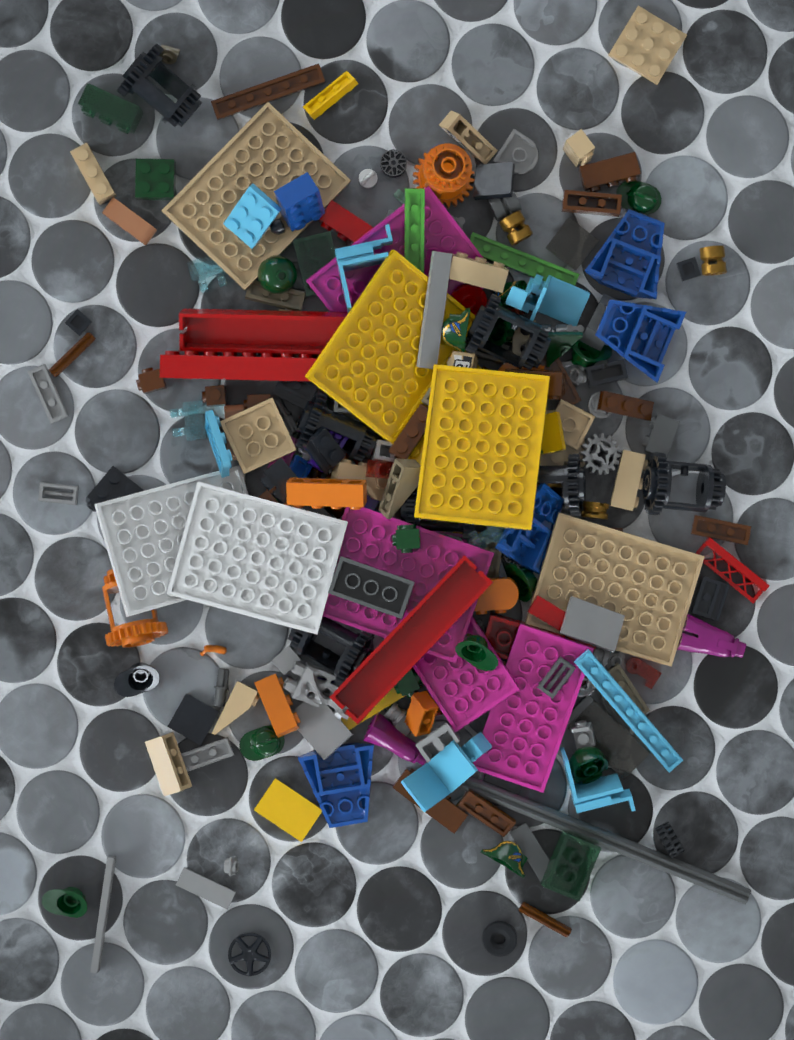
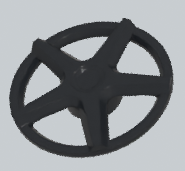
(249, 954)

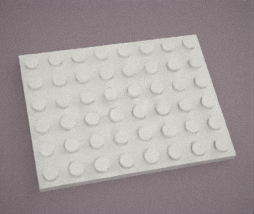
(146, 534)
(257, 558)

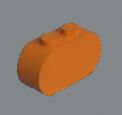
(499, 596)

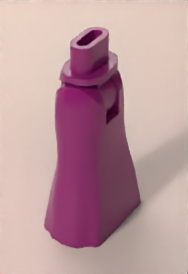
(707, 639)
(384, 734)

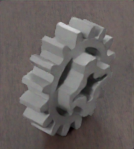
(597, 447)

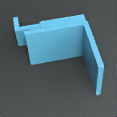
(359, 257)
(552, 298)
(445, 771)
(597, 794)

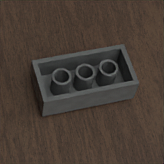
(371, 587)

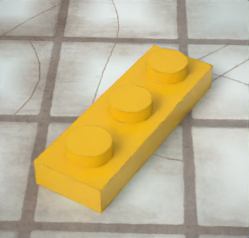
(330, 95)

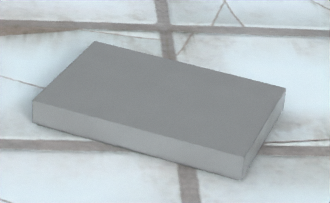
(592, 624)
(321, 728)

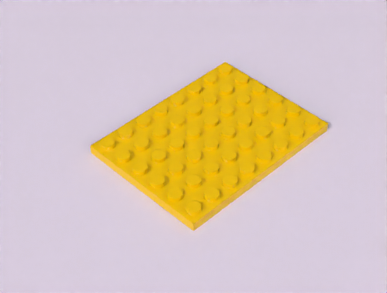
(376, 348)
(485, 456)

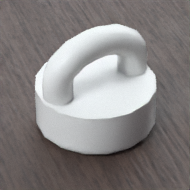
(368, 178)

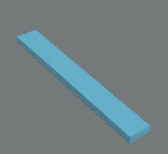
(628, 710)

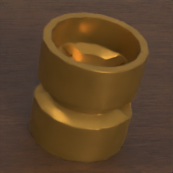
(513, 221)
(709, 254)

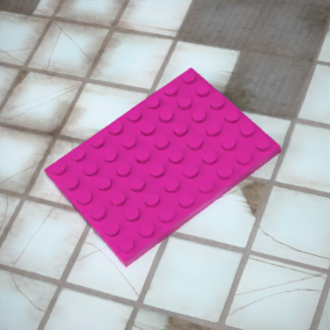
(440, 235)
(370, 543)

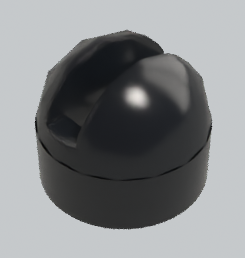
(277, 227)

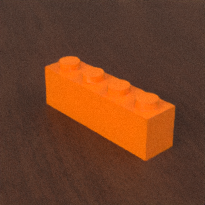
(326, 492)

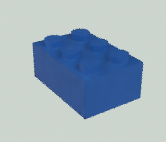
(300, 202)

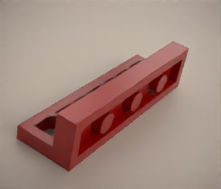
(737, 565)

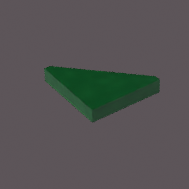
(560, 344)

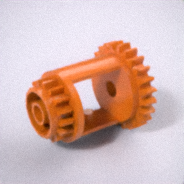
(446, 172)
(130, 633)

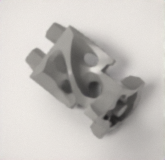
(310, 682)

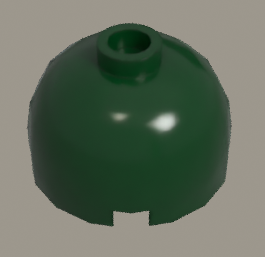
(277, 274)
(587, 764)

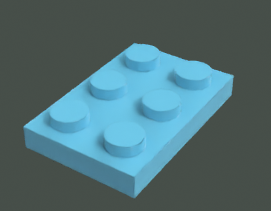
(252, 216)
(218, 441)

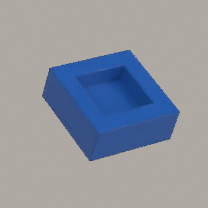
(300, 467)

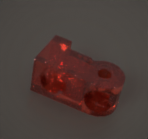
(378, 469)
(637, 666)

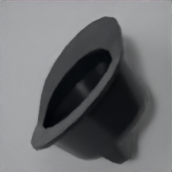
(136, 680)

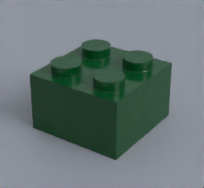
(155, 179)

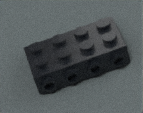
(111, 486)

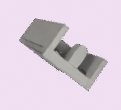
(437, 740)

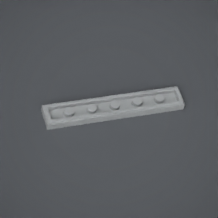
(434, 309)
(103, 914)

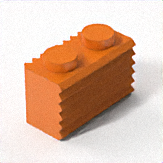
(421, 713)

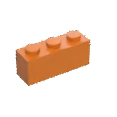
(277, 705)

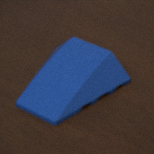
(631, 257)
(639, 333)
(527, 546)
(341, 782)

